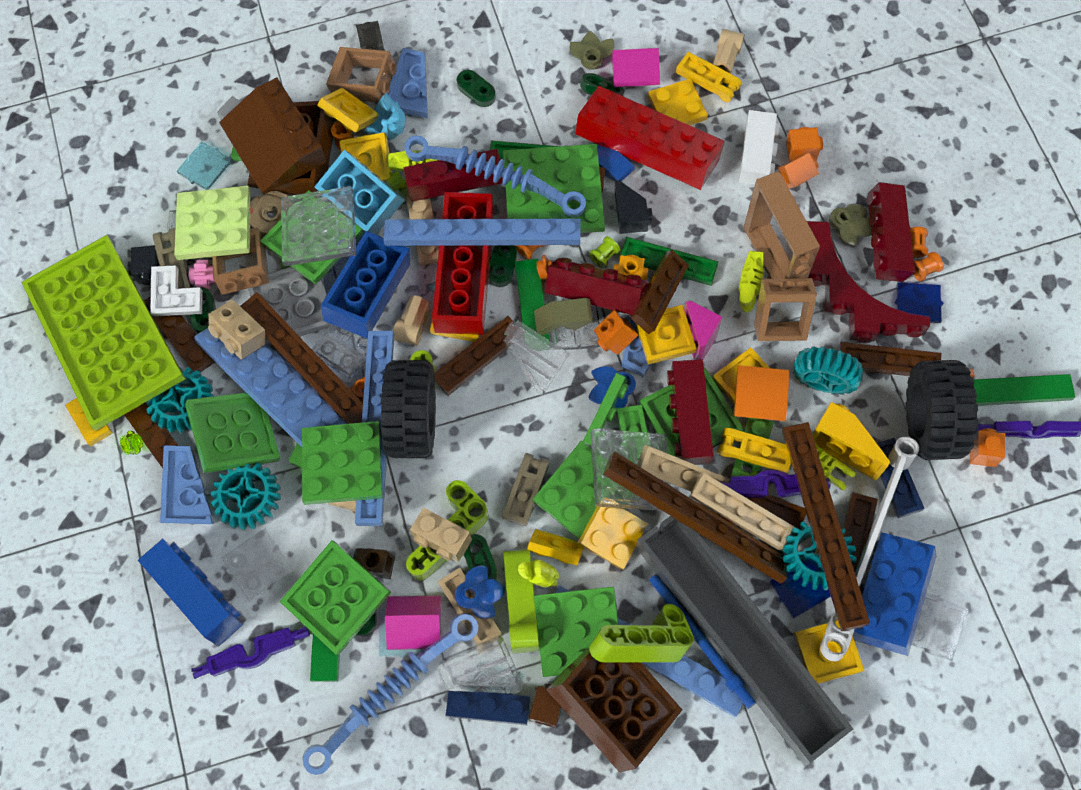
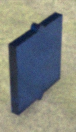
(920, 300)
(799, 598)

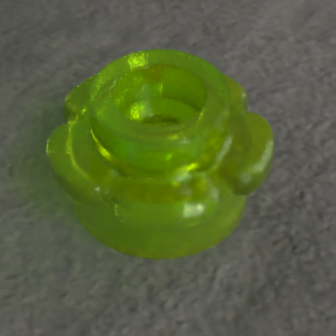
(397, 181)
(131, 443)

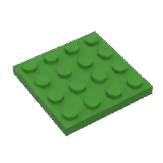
(567, 171)

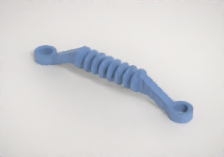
(528, 181)
(359, 715)

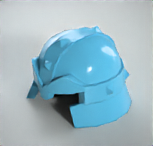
(390, 118)

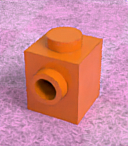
(803, 141)
(799, 170)
(615, 333)
(988, 448)

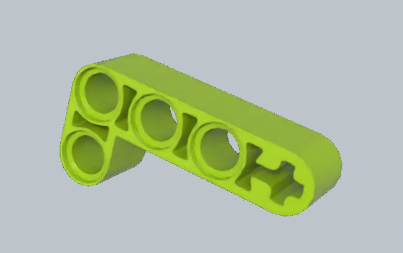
(460, 517)
(520, 604)
(661, 642)

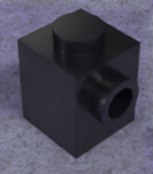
(141, 262)

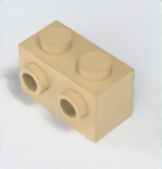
(236, 329)
(440, 534)

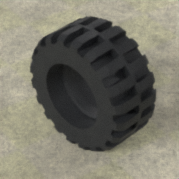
(408, 409)
(942, 409)

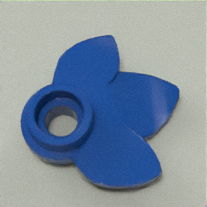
(604, 377)
(483, 592)

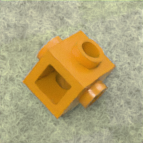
(632, 265)

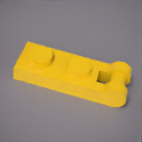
(708, 76)
(755, 450)

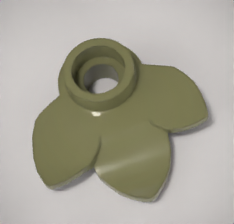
(592, 49)
(853, 223)

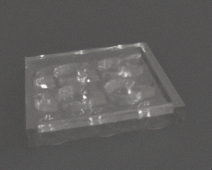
(318, 226)
(629, 445)

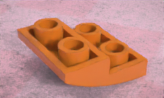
(761, 393)

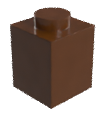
(545, 708)

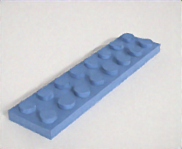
(273, 386)

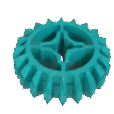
(828, 370)
(170, 401)
(246, 515)
(807, 557)

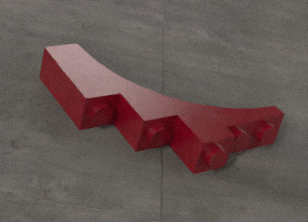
(843, 296)

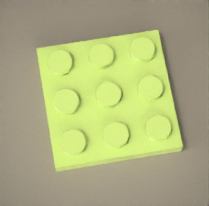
(212, 223)

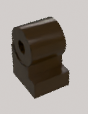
(376, 561)

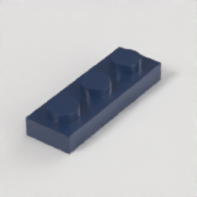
(905, 498)
(488, 707)

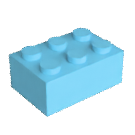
(372, 196)

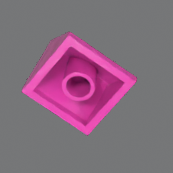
(635, 67)
(703, 326)
(412, 622)

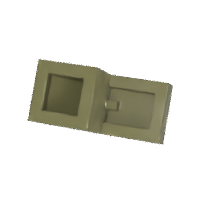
(566, 313)

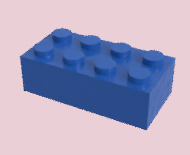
(365, 285)
(191, 591)
(895, 592)

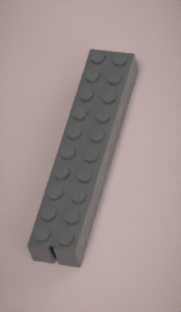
(744, 639)

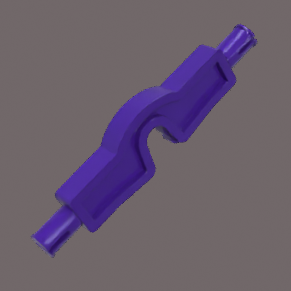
(1026, 429)
(757, 485)
(237, 657)

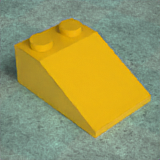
(848, 441)

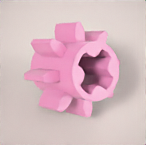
(201, 274)

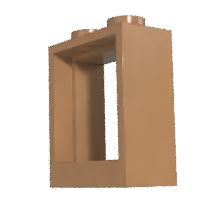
(351, 57)
(249, 276)
(775, 292)

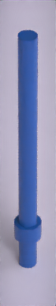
(734, 682)

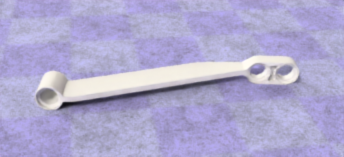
(901, 459)

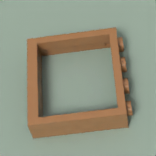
(774, 198)

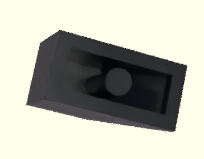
(631, 210)

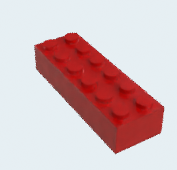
(649, 137)
(462, 271)

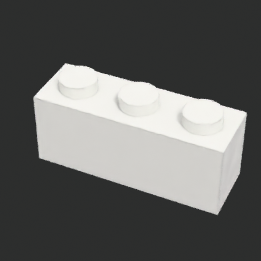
(758, 146)

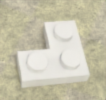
(167, 298)

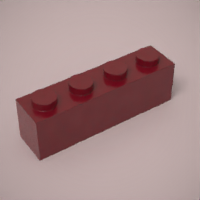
(440, 176)
(890, 232)
(603, 287)
(691, 412)

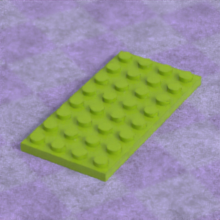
(102, 332)

